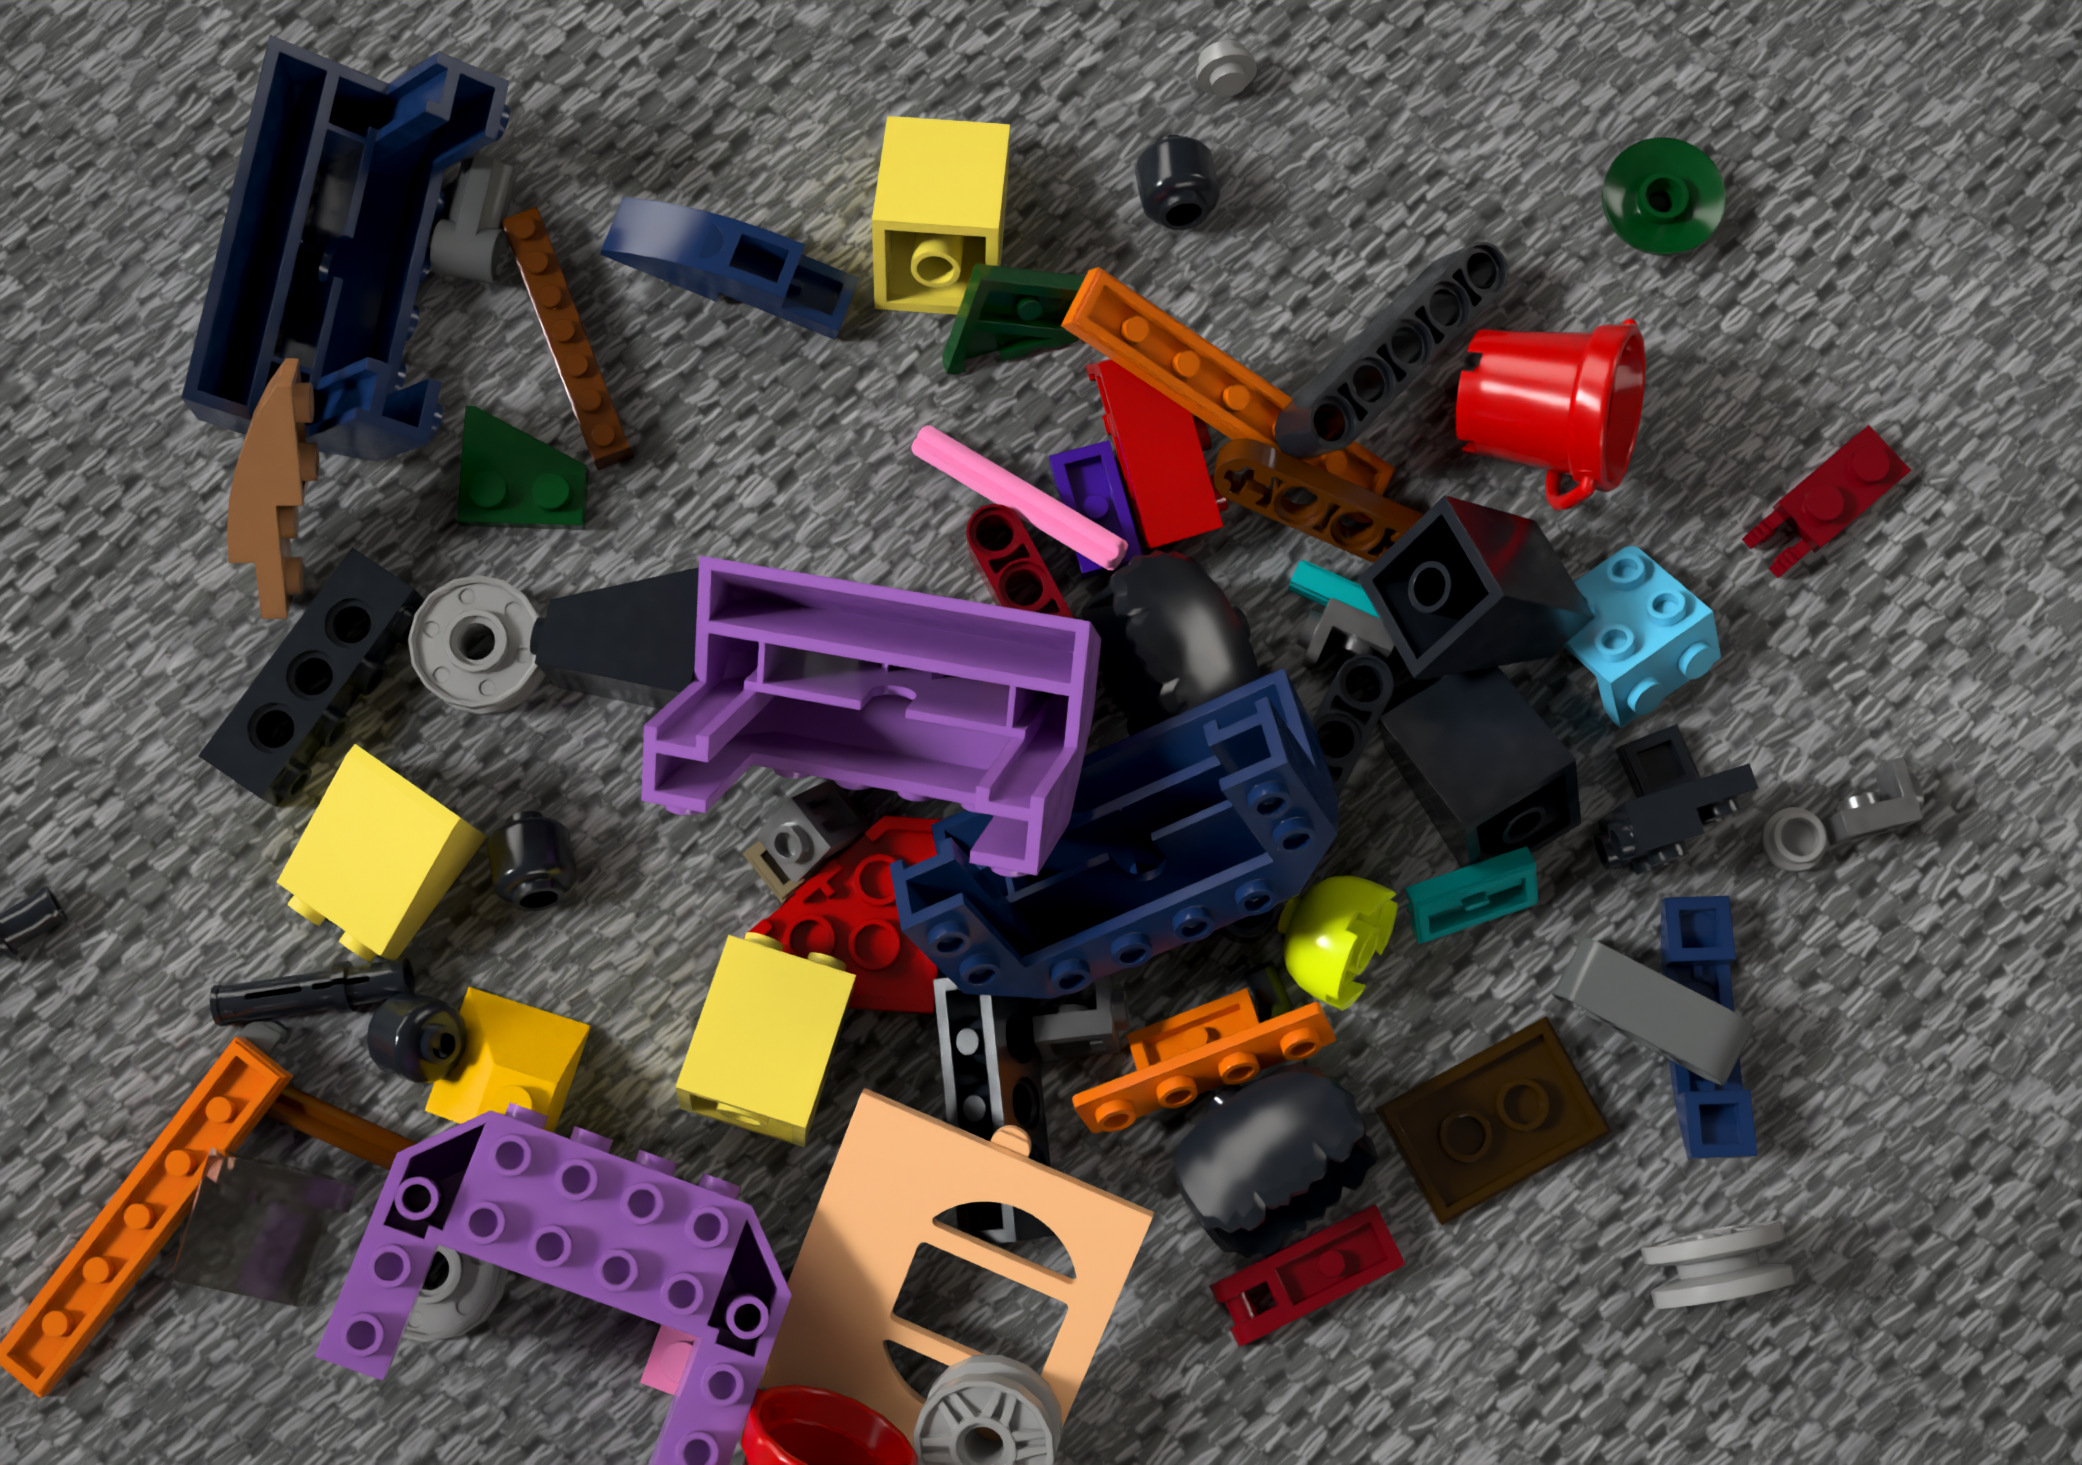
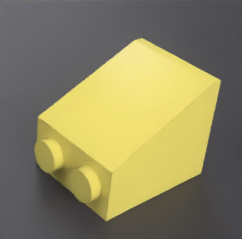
(937, 210)
(376, 857)
(766, 1038)

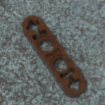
(1315, 518)

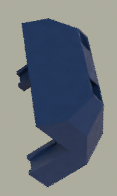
(355, 272)
(1160, 850)

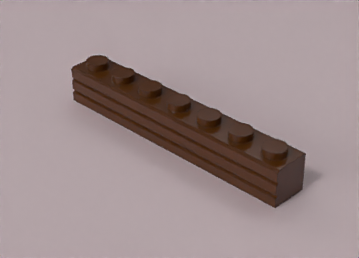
(567, 338)

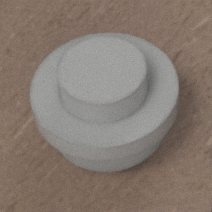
(1225, 68)
(1794, 839)

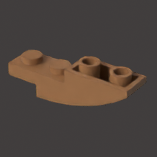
(270, 487)

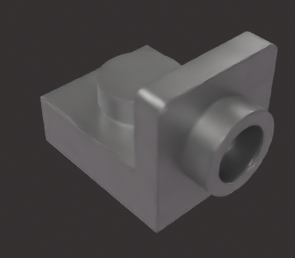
(1354, 629)
(1867, 816)
(812, 828)
(1081, 1032)

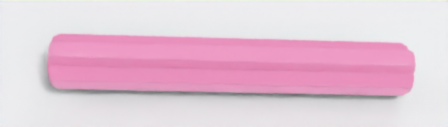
(1023, 498)

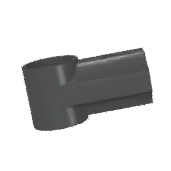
(473, 234)

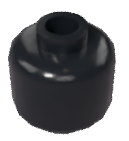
(1177, 182)
(531, 861)
(416, 1037)

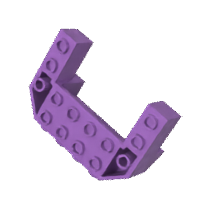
(588, 1227)

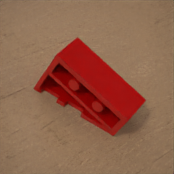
(1158, 457)

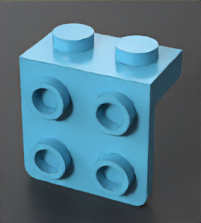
(1644, 634)

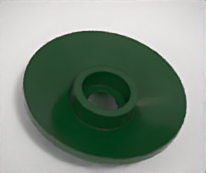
(1679, 175)

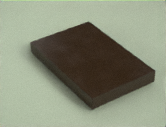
(1493, 1120)

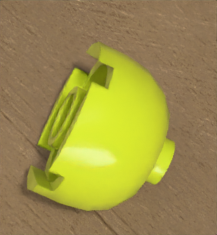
(1335, 936)

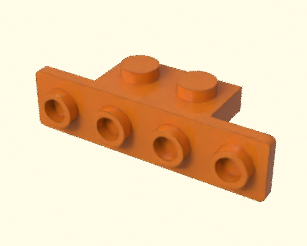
(1200, 1052)

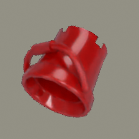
(1556, 404)
(819, 1428)

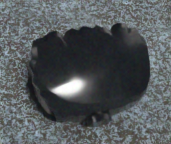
(1168, 638)
(1272, 1158)

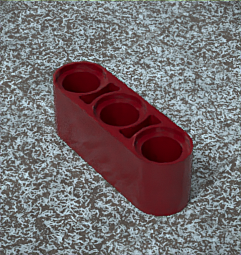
(1013, 564)

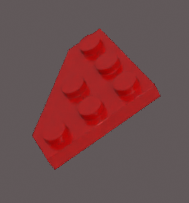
(854, 917)

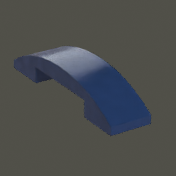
(1697, 954)

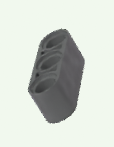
(1654, 1011)

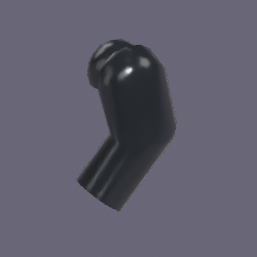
(1268, 991)

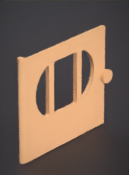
(878, 1208)

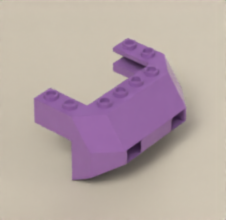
(882, 696)

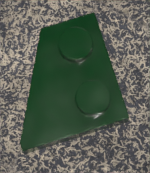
(1010, 314)
(517, 479)

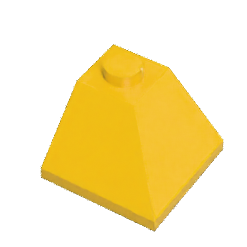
(510, 1058)

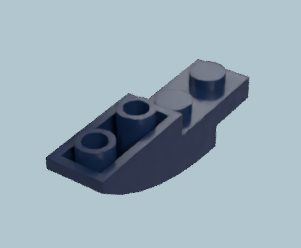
(730, 258)

